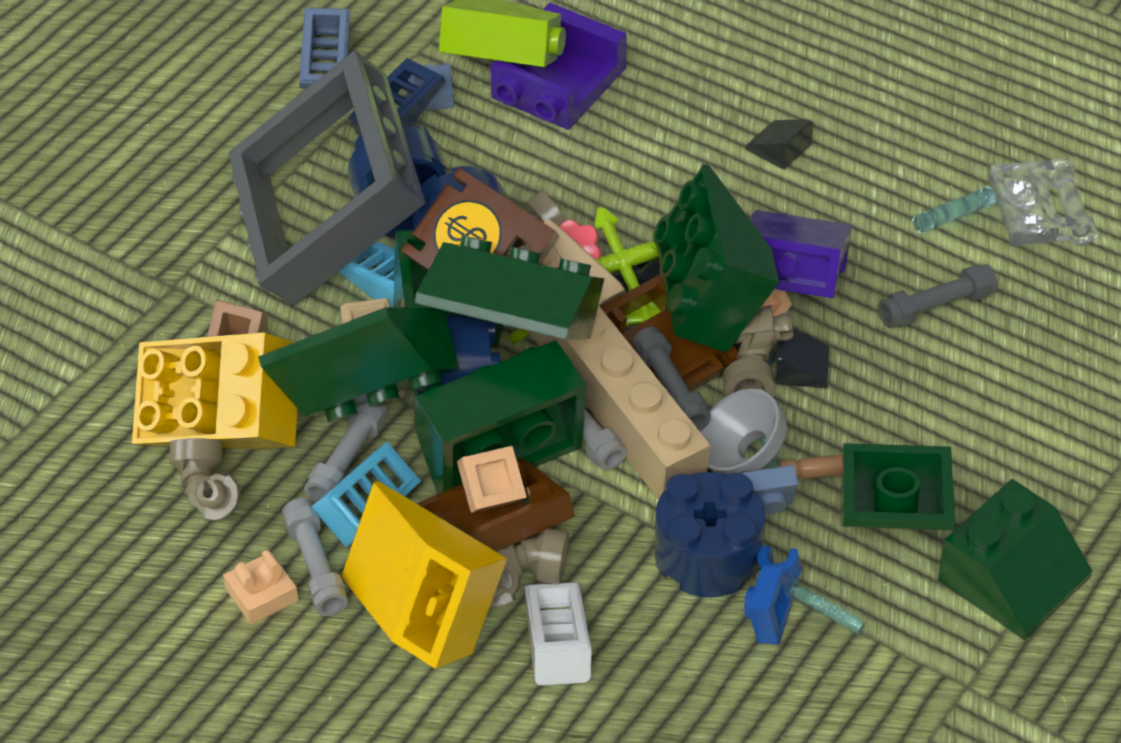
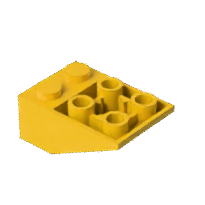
(212, 393)
(421, 577)

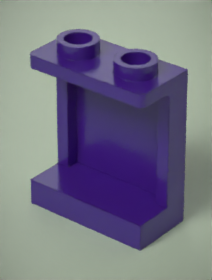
(571, 84)
(805, 251)

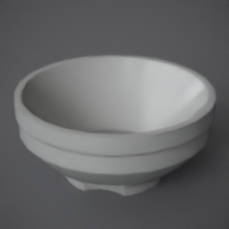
(736, 424)

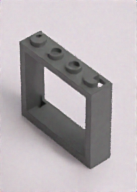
(360, 222)

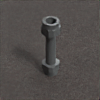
(901, 308)
(655, 352)

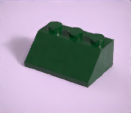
(513, 289)
(364, 361)
(519, 403)

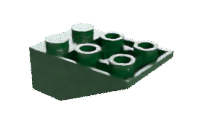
(712, 263)

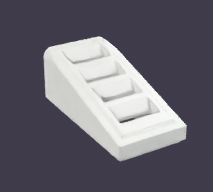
(558, 636)

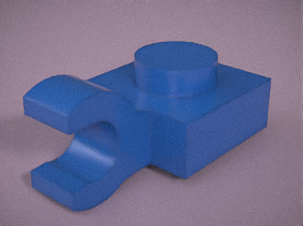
(770, 599)

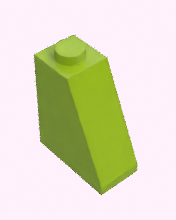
(501, 32)

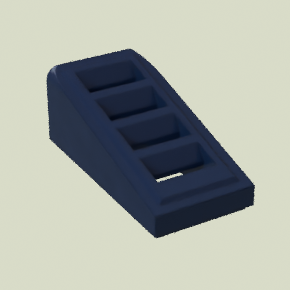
(410, 108)

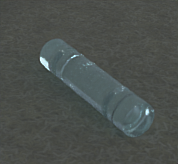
(954, 210)

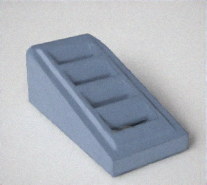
(323, 22)

